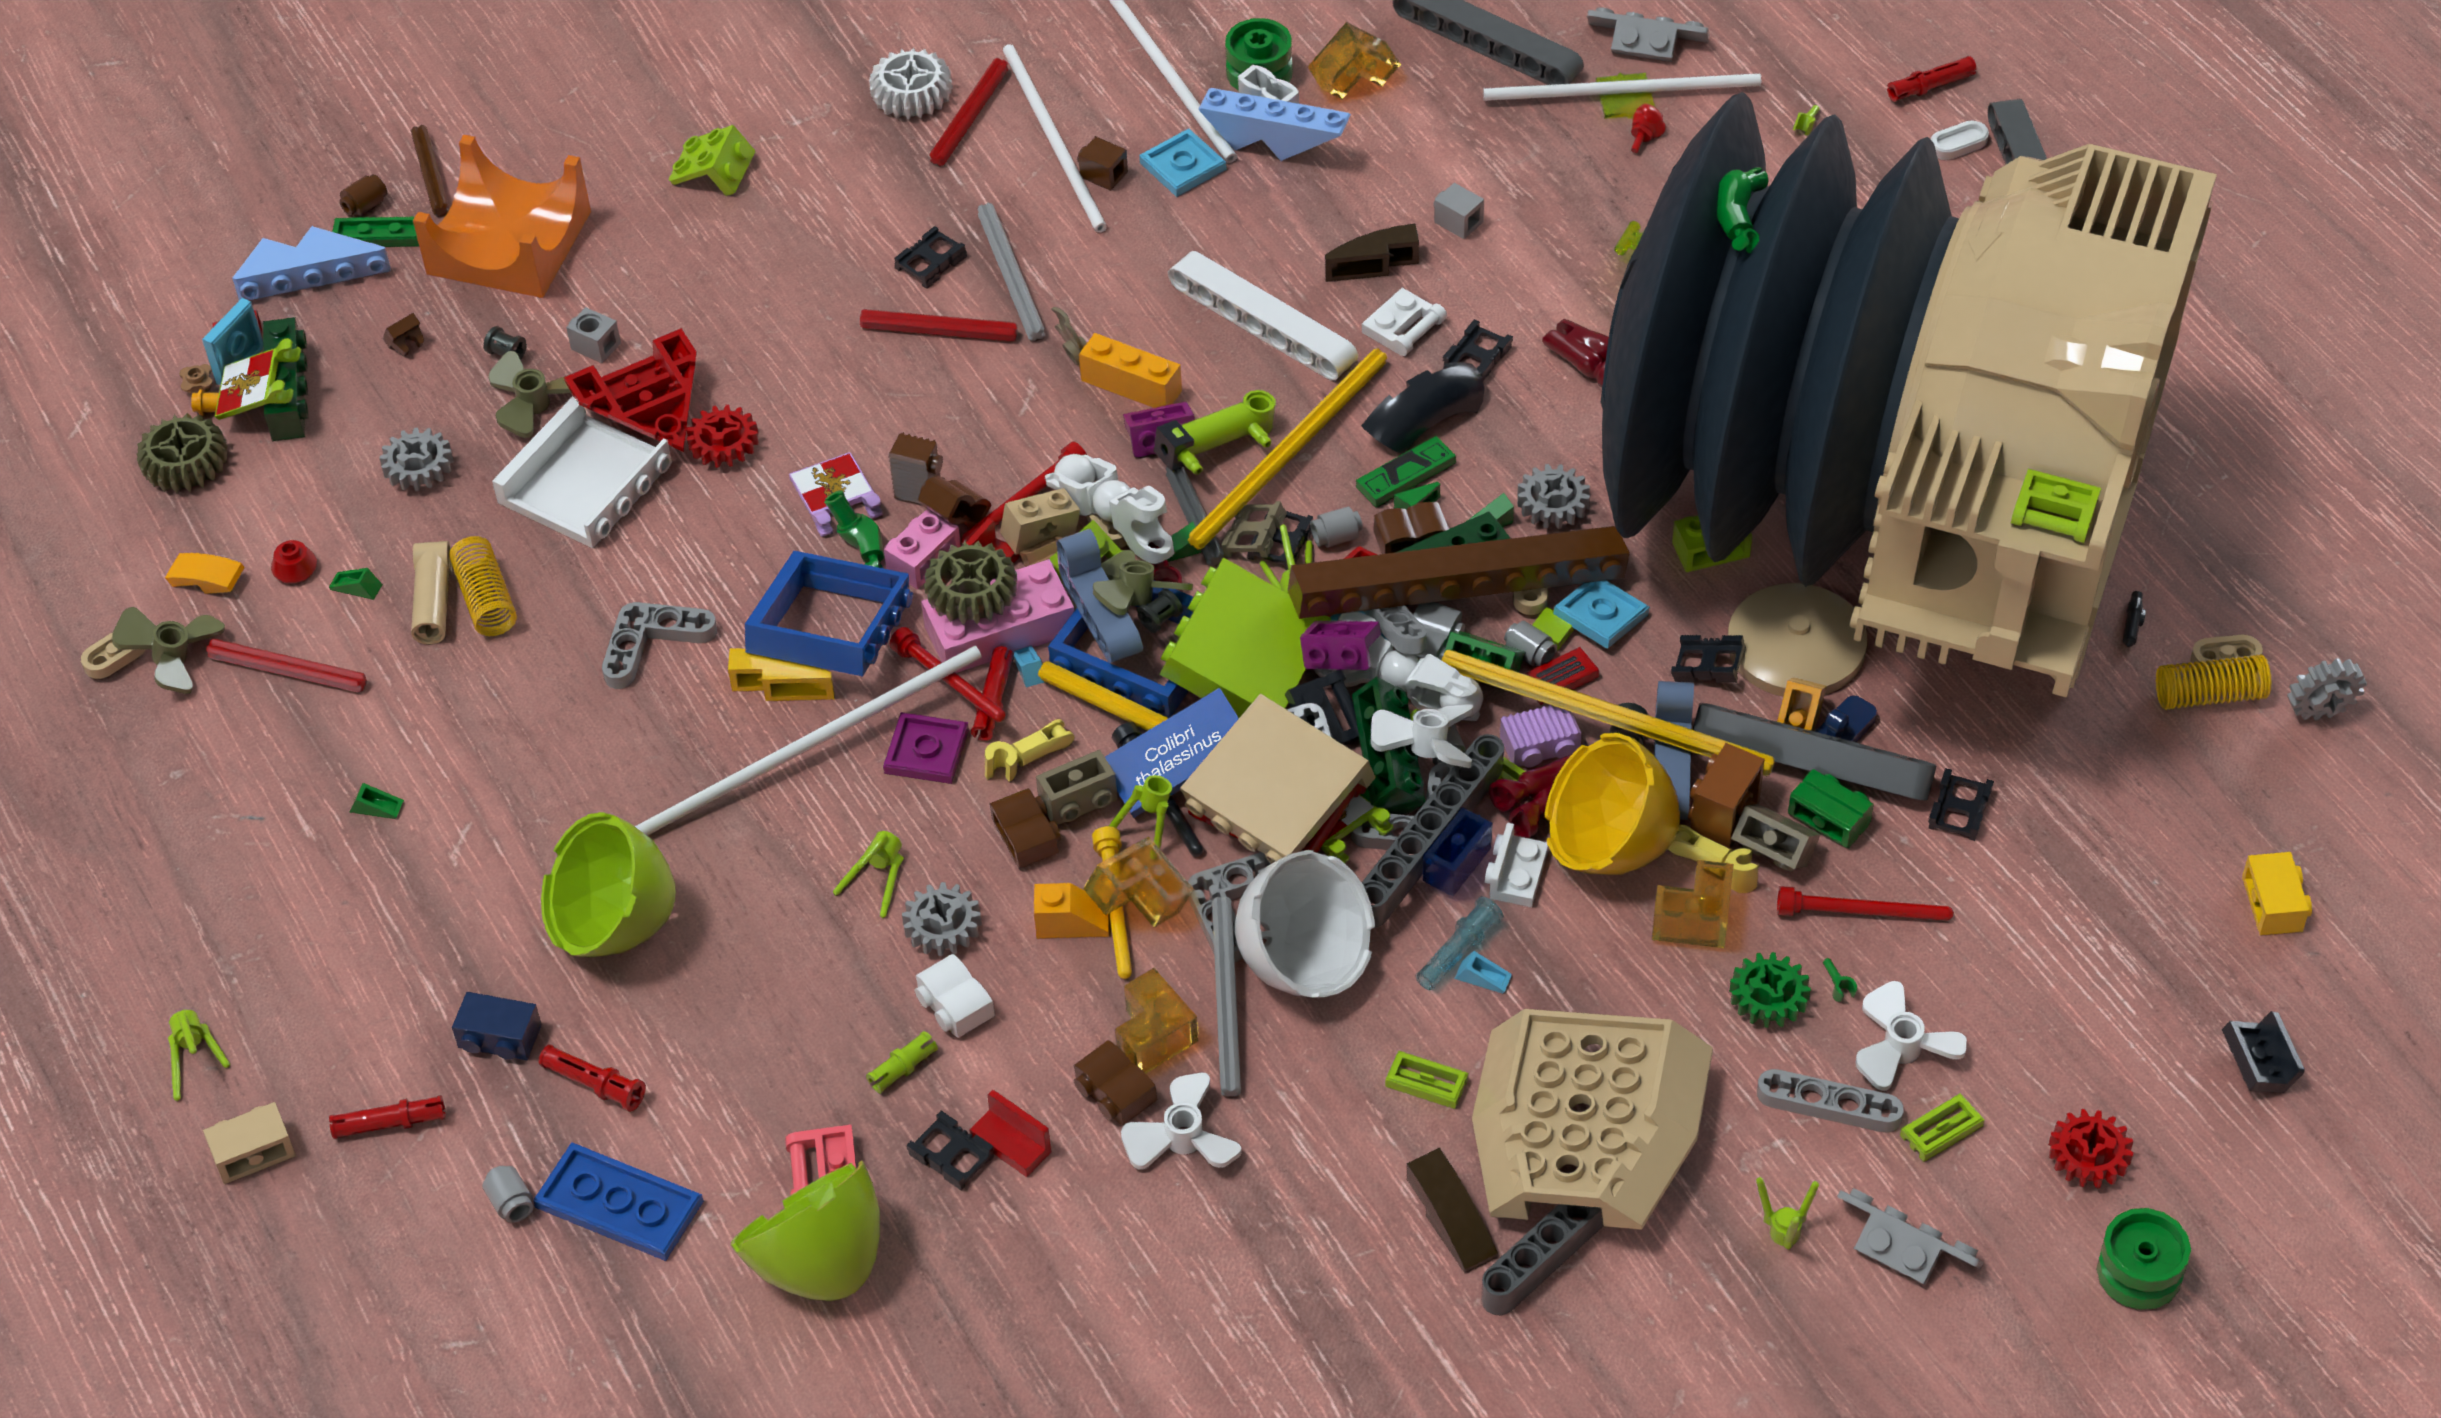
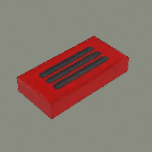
(1567, 670)

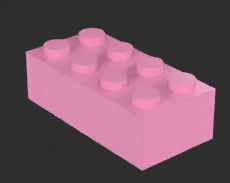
(1032, 619)

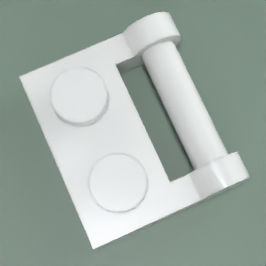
(1397, 316)

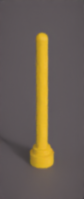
(1107, 844)

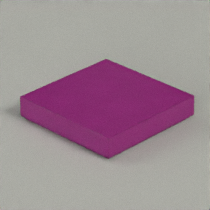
(926, 748)

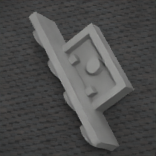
(1645, 36)
(1900, 1244)

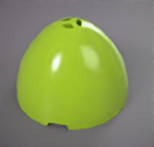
(606, 888)
(820, 1240)

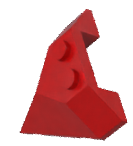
(646, 395)

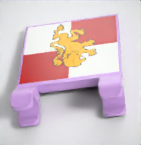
(836, 474)

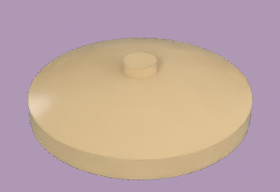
(1797, 635)

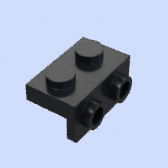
(2264, 1053)

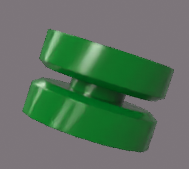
(1260, 44)
(2143, 1258)

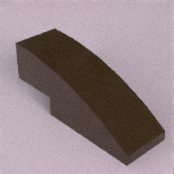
(1373, 254)
(1451, 1210)

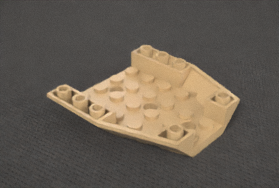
(1628, 1145)

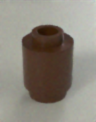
(363, 195)

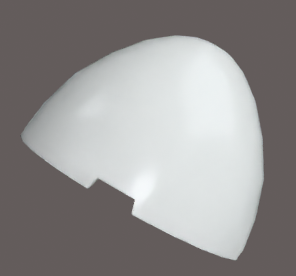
(1313, 924)

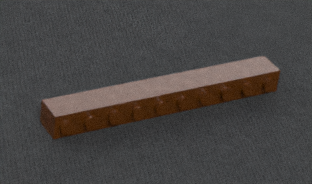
(1457, 572)

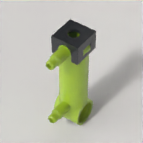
(1179, 443)

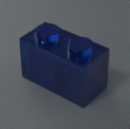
(1457, 851)

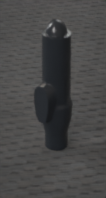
(2134, 618)

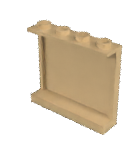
(1274, 780)

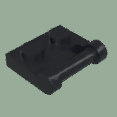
(1314, 693)

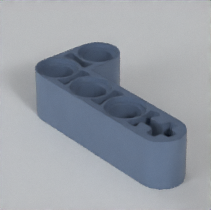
(1081, 567)
(1676, 706)

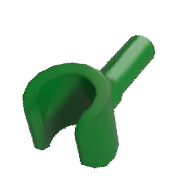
(1839, 981)

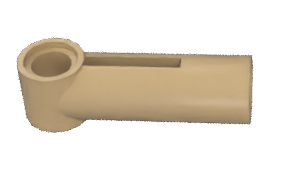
(430, 591)

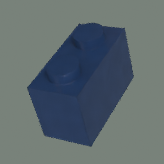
(496, 1026)

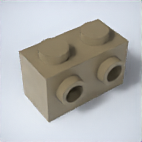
(1077, 787)
(1775, 837)

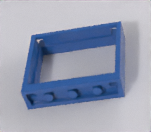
(835, 576)
(1112, 677)

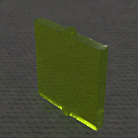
(1625, 103)

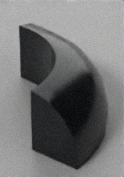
(1424, 403)

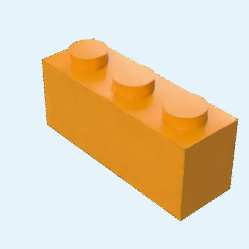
(1130, 372)

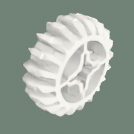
(910, 83)

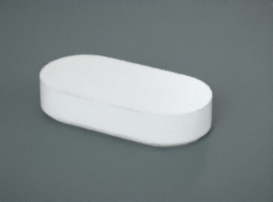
(1960, 139)

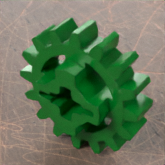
(1768, 988)

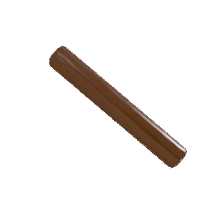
(430, 170)

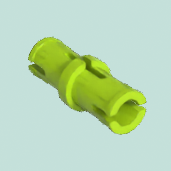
(901, 1062)

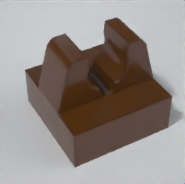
(404, 329)

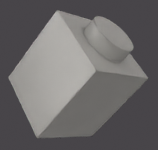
(1458, 210)

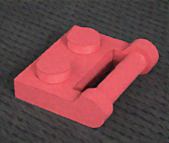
(833, 1151)

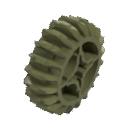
(182, 453)
(970, 593)

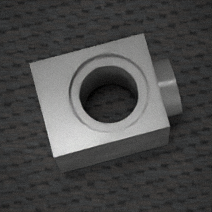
(593, 335)

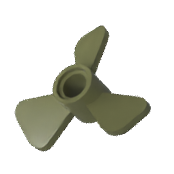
(530, 393)
(1129, 583)
(167, 643)

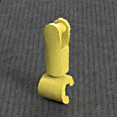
(1027, 749)
(1696, 847)

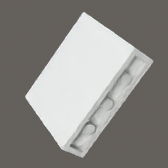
(580, 475)

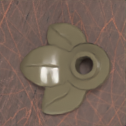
(1073, 343)

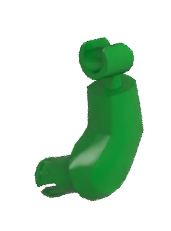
(1732, 203)
(857, 529)

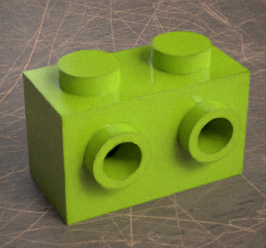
(1691, 546)

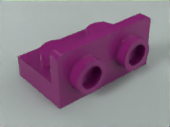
(1143, 424)
(1339, 644)

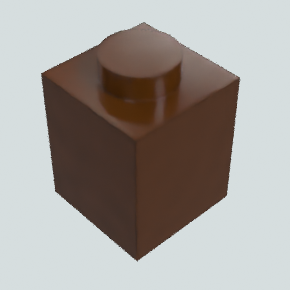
(1102, 163)

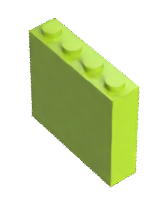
(1238, 640)

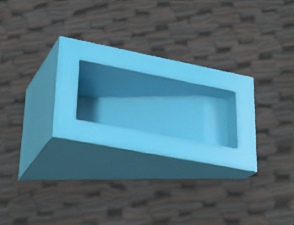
(1028, 665)
(1483, 973)

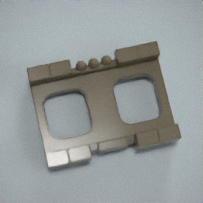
(1264, 529)

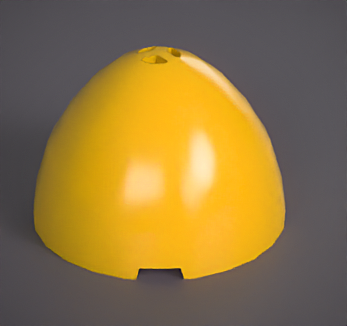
(1611, 808)

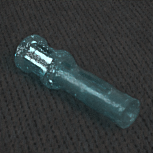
(1468, 933)

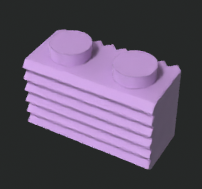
(1539, 735)

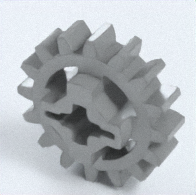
(416, 459)
(1553, 496)
(2327, 689)
(941, 919)

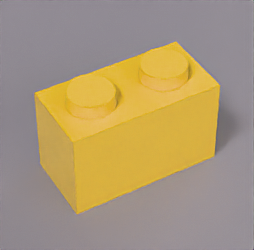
(2276, 893)

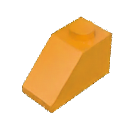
(1802, 703)
(1067, 912)

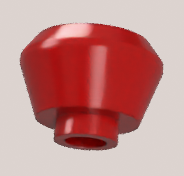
(293, 562)

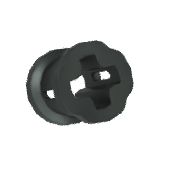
(498, 334)
(1159, 610)

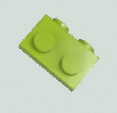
(719, 154)

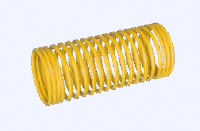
(478, 568)
(2169, 688)

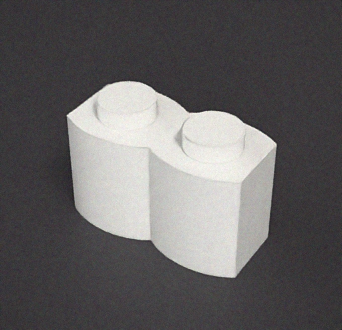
(1262, 83)
(954, 996)

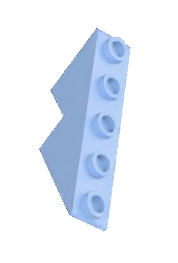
(1281, 125)
(316, 261)

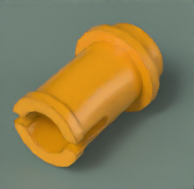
(204, 402)

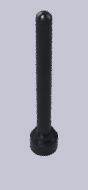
(1125, 734)

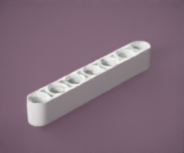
(1263, 315)

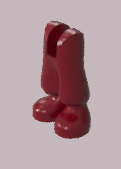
(1579, 346)
(1533, 784)

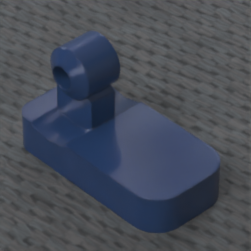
(1849, 719)

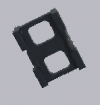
(937, 261)
(1467, 347)
(1296, 537)
(1711, 650)
(1948, 802)
(959, 1142)

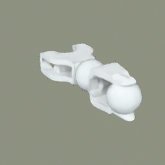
(1130, 510)
(1427, 681)

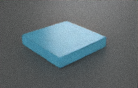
(1182, 162)
(233, 338)
(1601, 611)

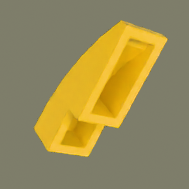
(778, 678)

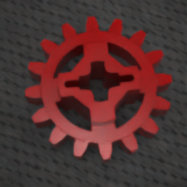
(722, 436)
(2071, 1146)

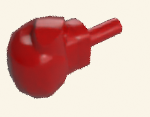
(1646, 125)

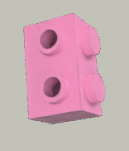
(919, 544)

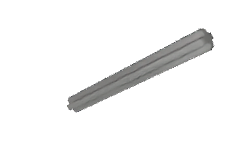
(1011, 272)
(1226, 997)

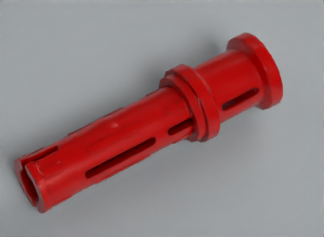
(605, 1082)

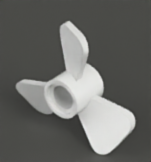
(1425, 733)
(1881, 1060)
(1149, 1140)

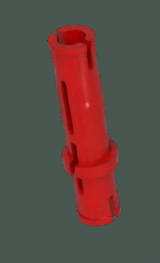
(1920, 82)
(994, 690)
(386, 1117)

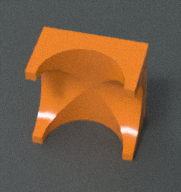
(504, 228)

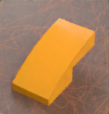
(207, 571)

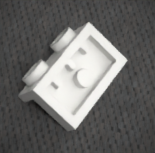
(1516, 869)

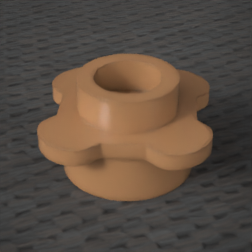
(196, 378)

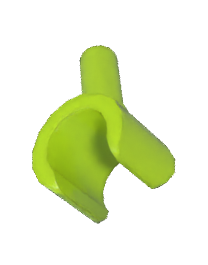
(1806, 121)

